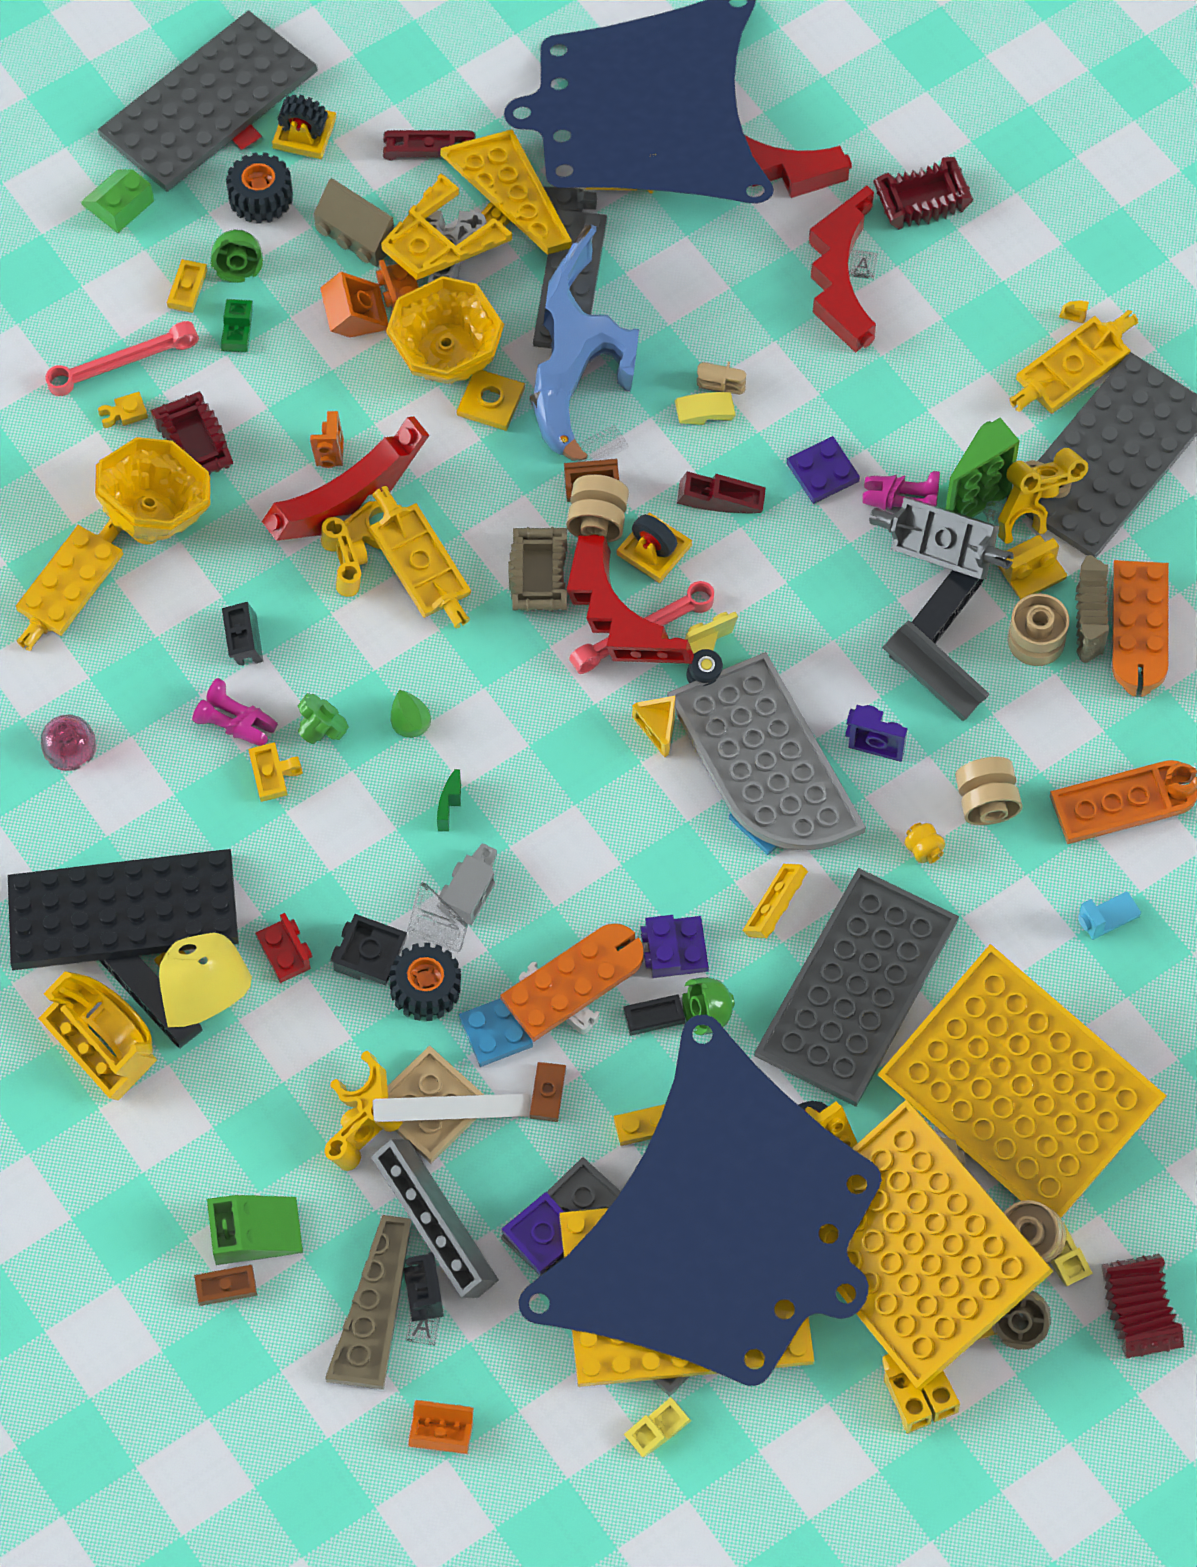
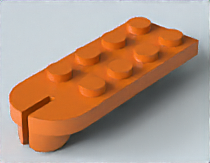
(1140, 624)
(1125, 800)
(574, 979)

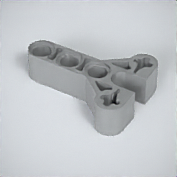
(465, 227)

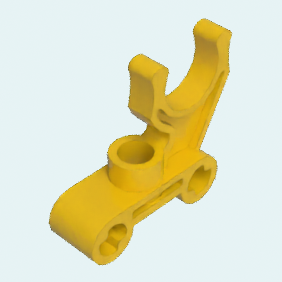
(1037, 483)
(348, 541)
(359, 1121)

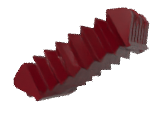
(924, 193)
(194, 430)
(1141, 1306)

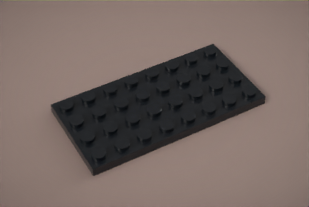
(119, 908)

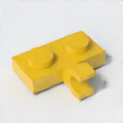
(270, 771)

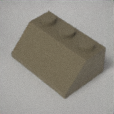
(353, 222)

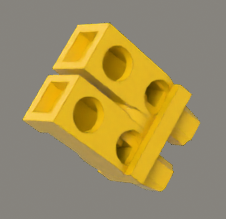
(919, 1407)

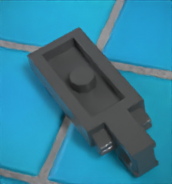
(571, 198)

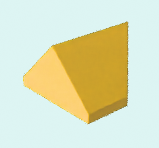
(657, 721)

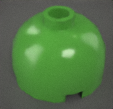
(236, 256)
(708, 998)

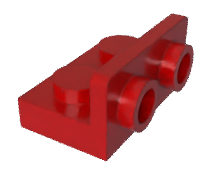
(284, 948)

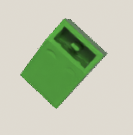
(253, 1227)

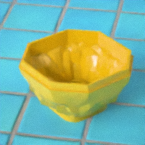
(445, 330)
(152, 489)

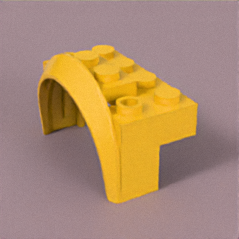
(114, 1022)

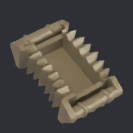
(537, 569)
(1092, 609)

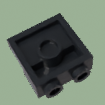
(368, 949)

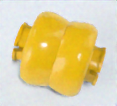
(924, 843)

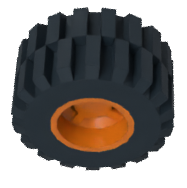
(259, 187)
(425, 981)

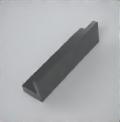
(935, 670)

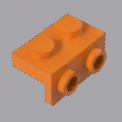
(441, 1427)

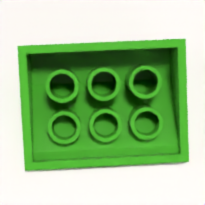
(983, 470)

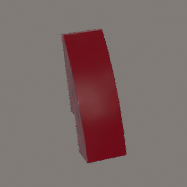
(720, 494)

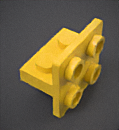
(1034, 566)

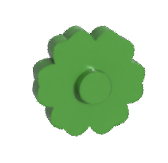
(320, 720)

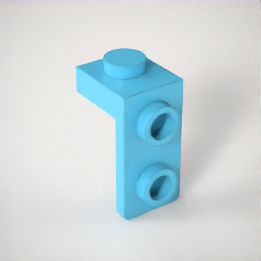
(1108, 915)

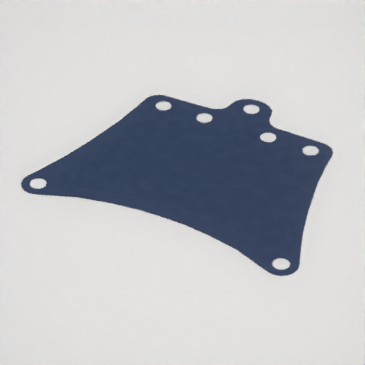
(645, 92)
(718, 1224)

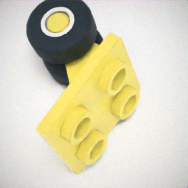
(702, 638)

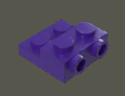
(873, 736)
(674, 946)

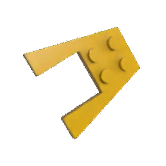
(425, 250)

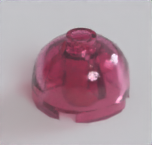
(68, 742)

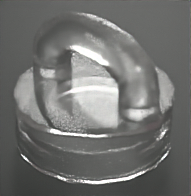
(992, 511)

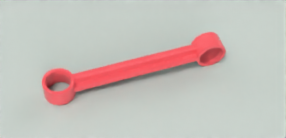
(181, 336)
(588, 656)

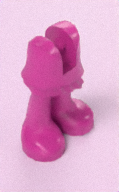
(886, 490)
(241, 725)

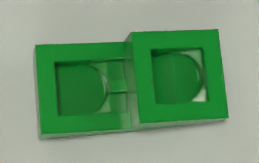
(236, 325)
(449, 797)

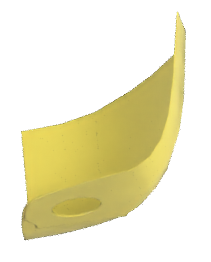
(201, 991)

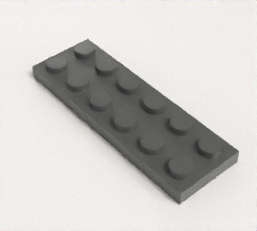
(585, 284)

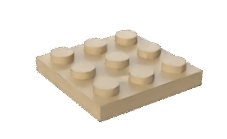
(431, 1077)

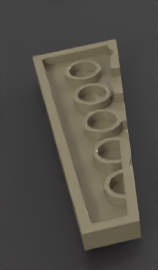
(368, 1331)

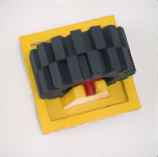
(303, 127)

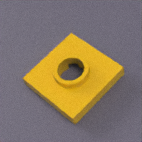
(493, 414)

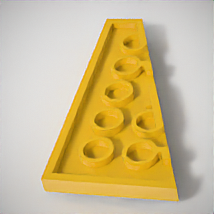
(507, 179)

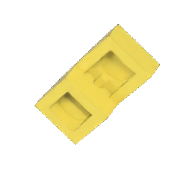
(704, 406)
(1071, 1263)
(657, 1427)

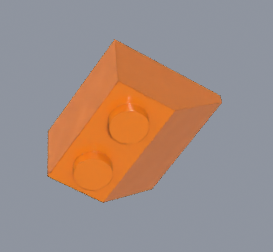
(353, 305)

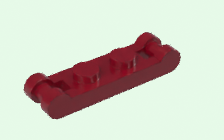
(422, 142)

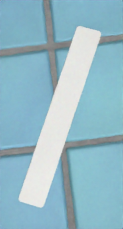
(451, 1107)

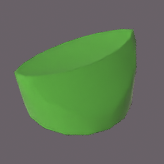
(409, 715)

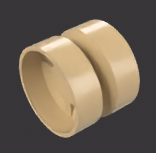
(597, 507)
(1038, 629)
(988, 791)
(1040, 1227)

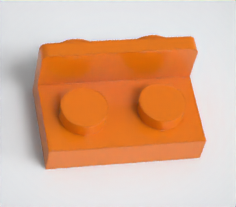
(396, 282)
(330, 445)

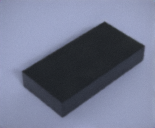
(654, 1014)

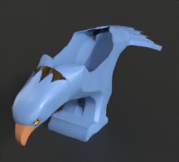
(575, 343)

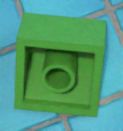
(120, 198)

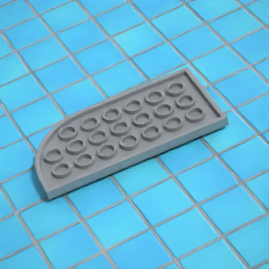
(766, 758)

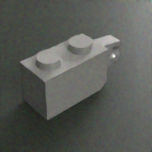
(471, 883)

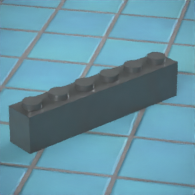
(434, 1218)

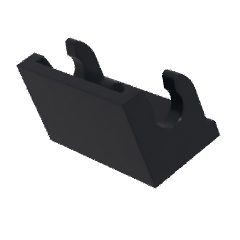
(242, 633)
(423, 1288)

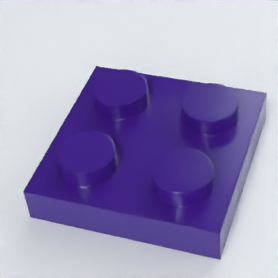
(823, 469)
(537, 1233)

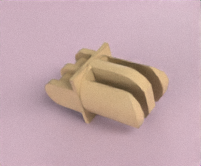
(721, 378)

